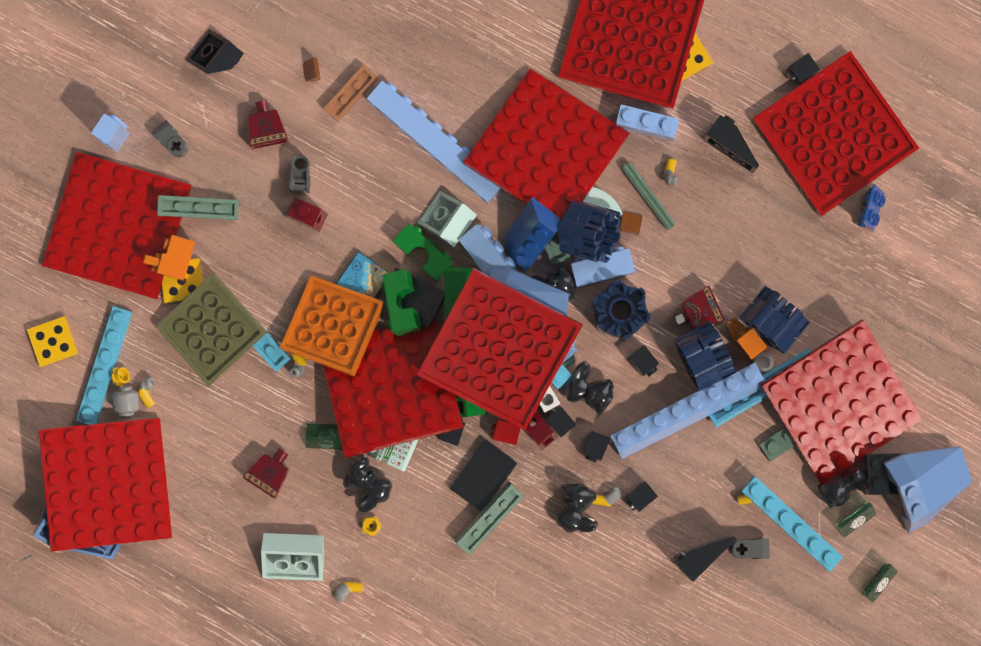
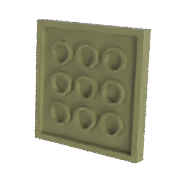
(211, 329)

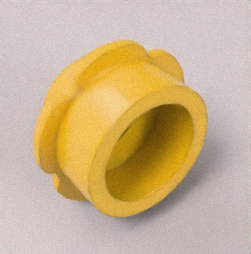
(120, 376)
(376, 525)

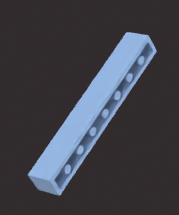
(430, 138)
(490, 254)
(688, 411)

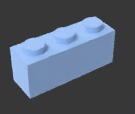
(647, 122)
(111, 131)
(589, 272)

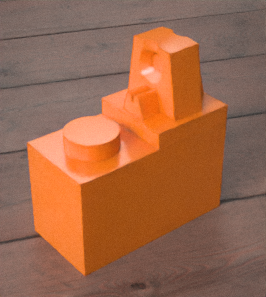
(175, 260)
(745, 339)

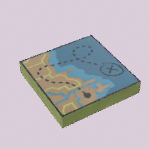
(363, 276)

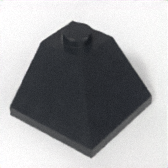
(214, 54)

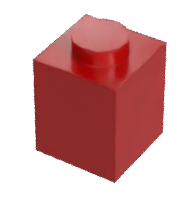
(505, 432)

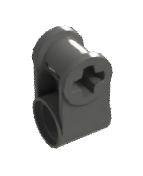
(169, 137)
(300, 175)
(753, 548)

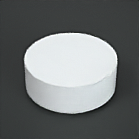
(764, 361)

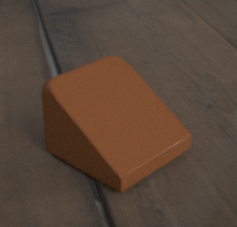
(311, 70)
(631, 223)

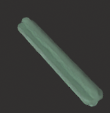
(648, 195)

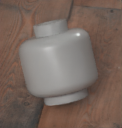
(125, 401)

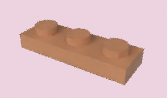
(350, 93)

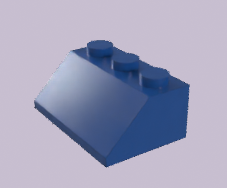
(531, 233)

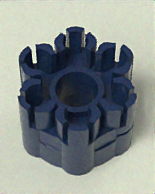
(587, 229)
(633, 298)
(771, 322)
(700, 356)

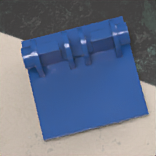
(876, 200)

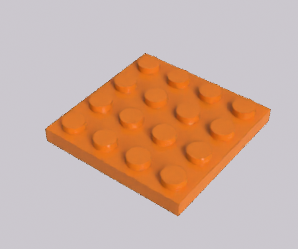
(332, 325)

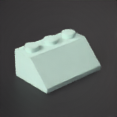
(292, 556)

